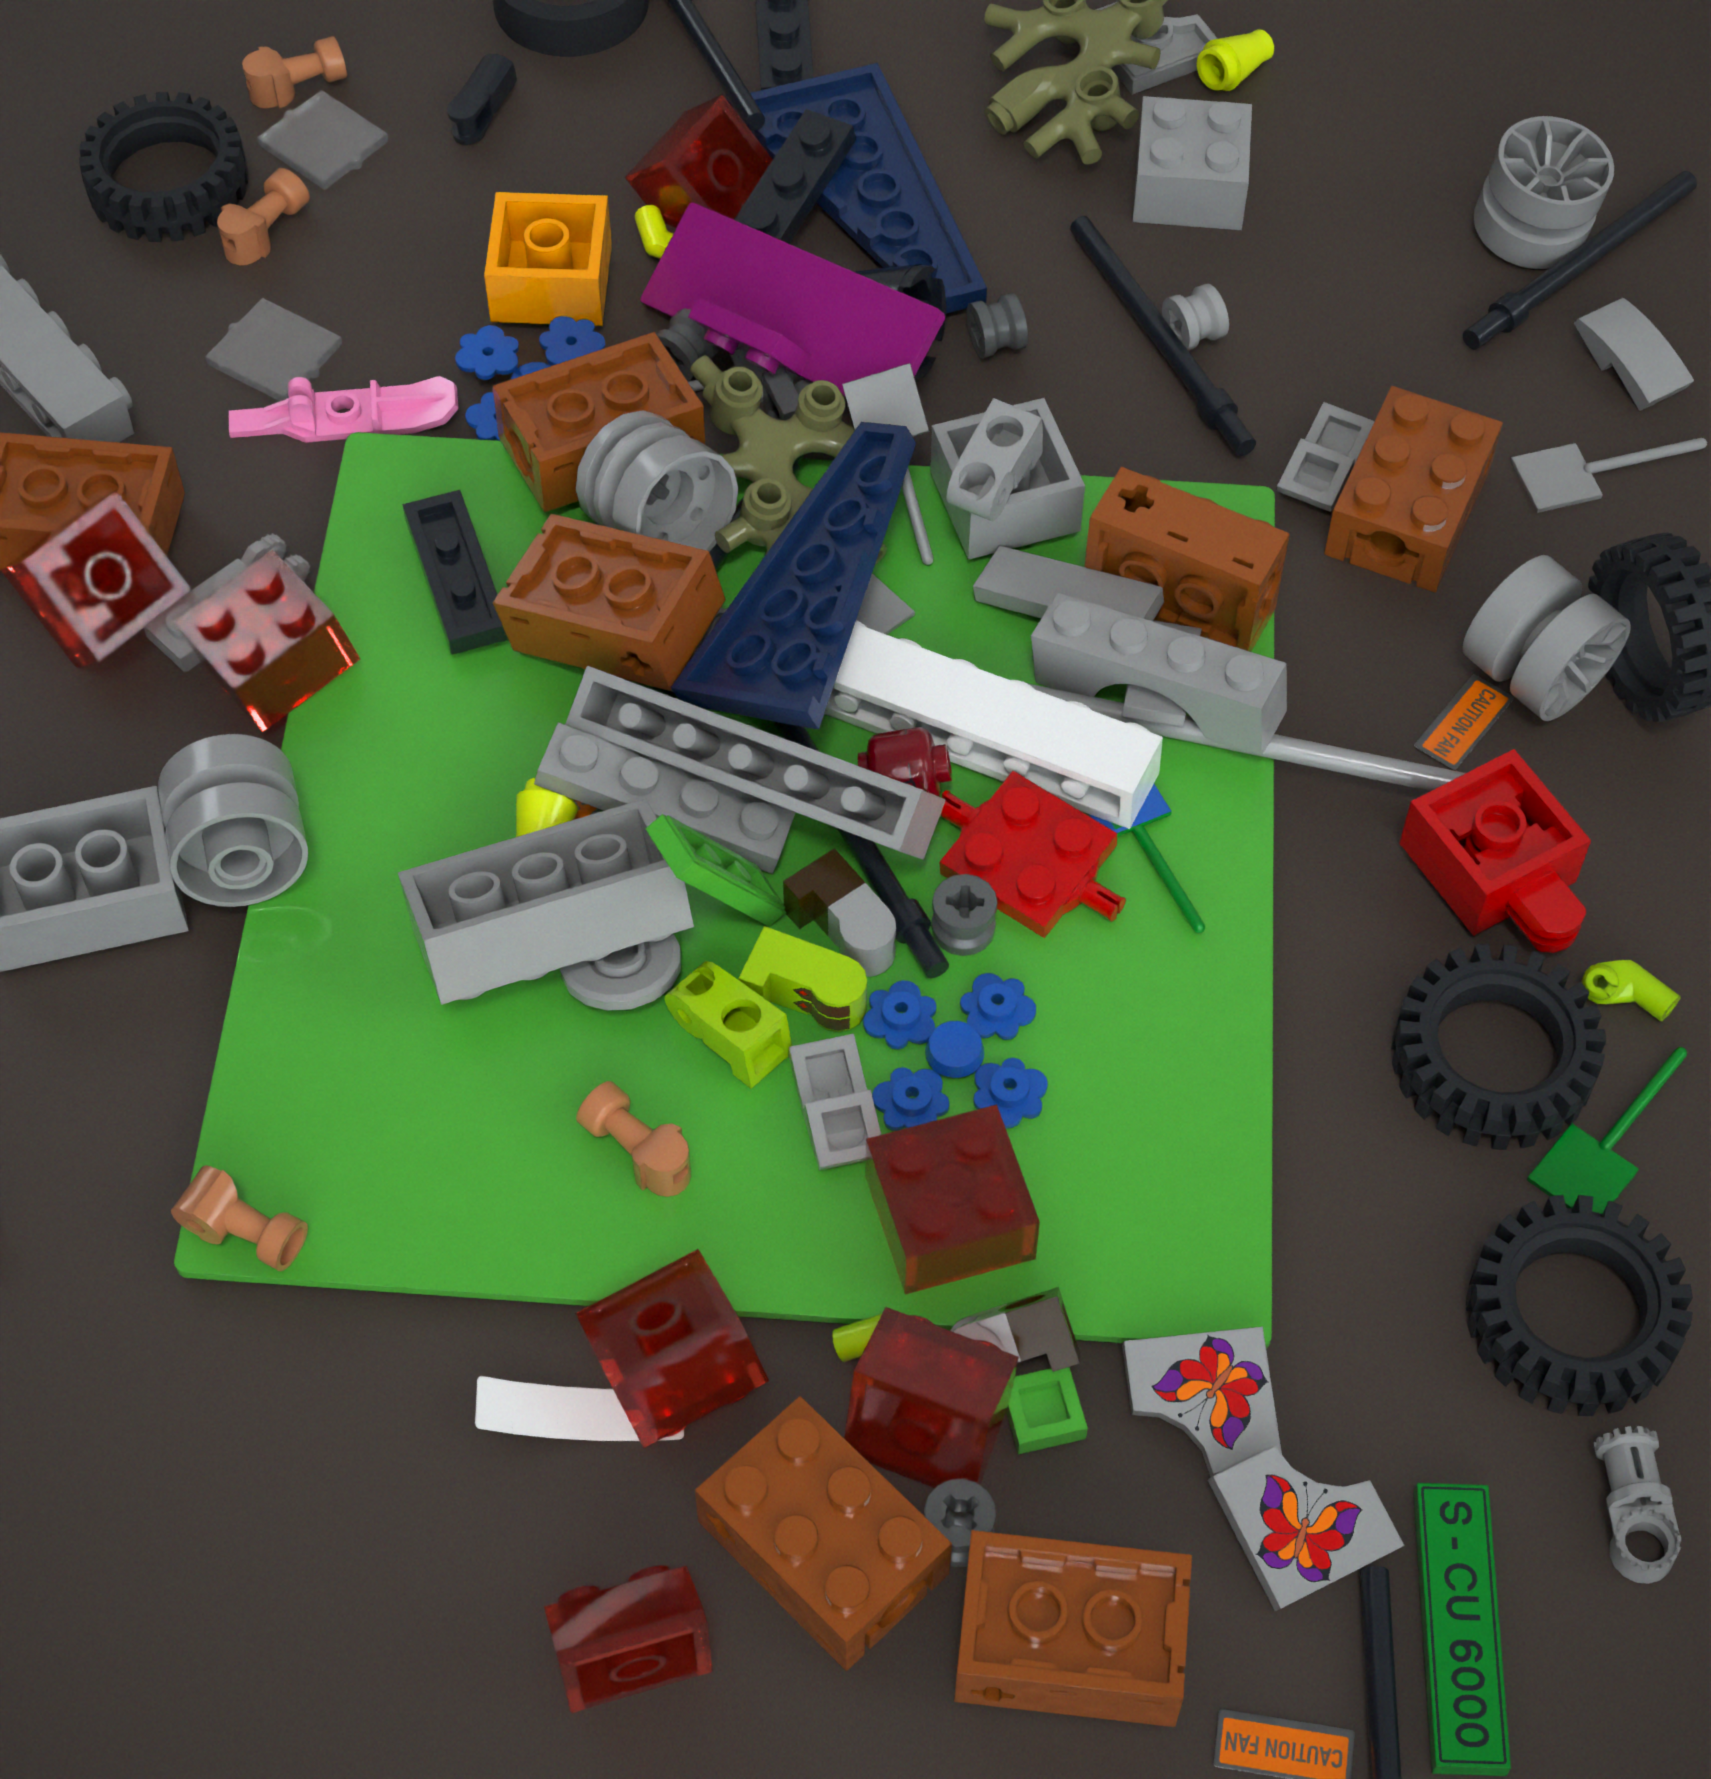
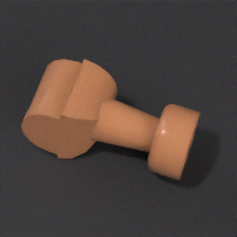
(272, 78)
(246, 230)
(657, 1155)
(213, 1210)

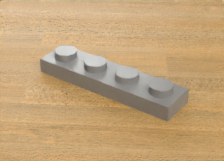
(615, 776)

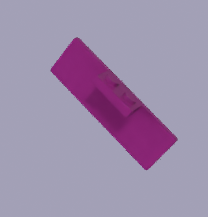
(786, 303)

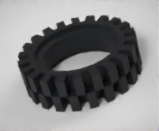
(1483, 1110)
(1550, 1371)

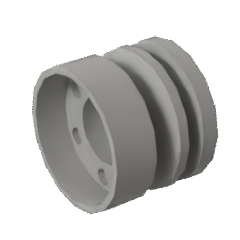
(656, 482)

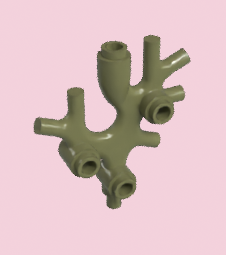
(1083, 83)
(770, 447)

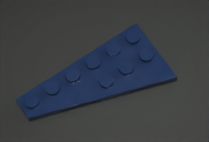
(883, 184)
(794, 616)

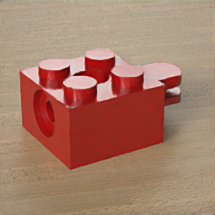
(1525, 857)

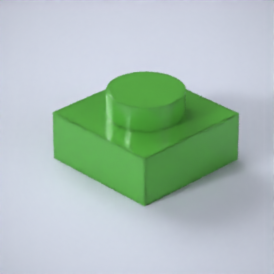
(1045, 1410)

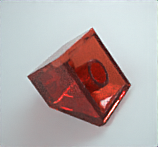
(701, 160)
(96, 580)
(672, 1348)
(928, 1400)
(629, 1636)

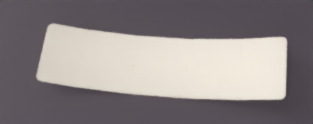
(553, 1411)

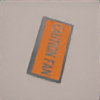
(1464, 721)
(1282, 1747)

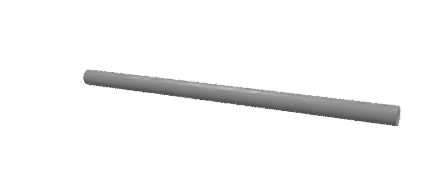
(1287, 748)

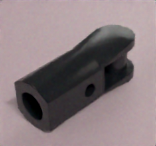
(481, 98)

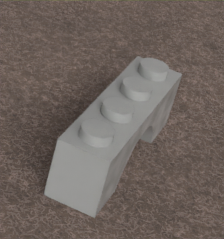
(1224, 689)

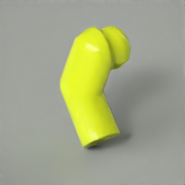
(652, 230)

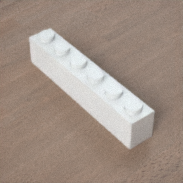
(997, 724)

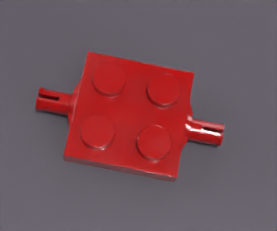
(1032, 853)

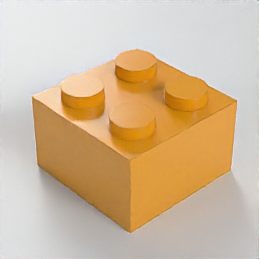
(548, 257)

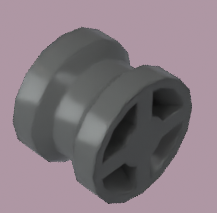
(997, 325)
(685, 342)
(962, 930)
(963, 1497)

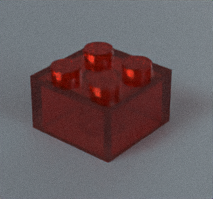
(267, 640)
(951, 1199)

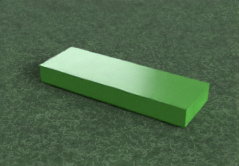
(716, 870)

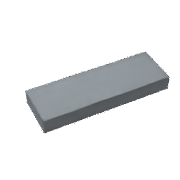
(1031, 581)

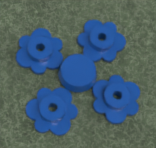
(494, 354)
(954, 1052)

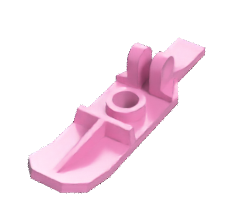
(372, 410)

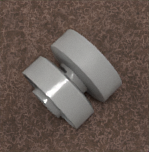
(1543, 191)
(1546, 637)
(232, 820)

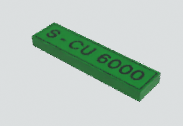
(1461, 1630)

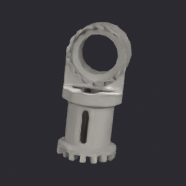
(1637, 1501)

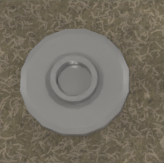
(626, 976)

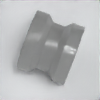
(1197, 315)

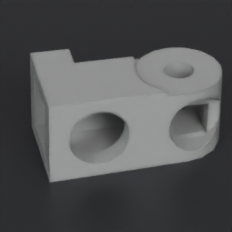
(995, 460)

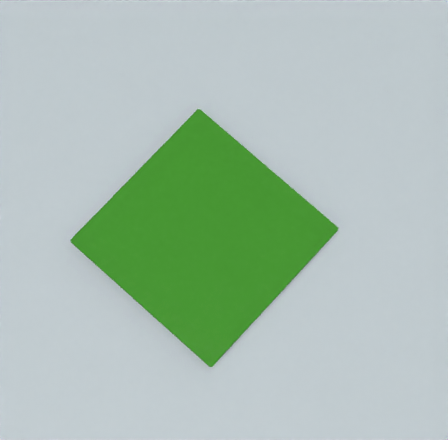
(447, 1135)

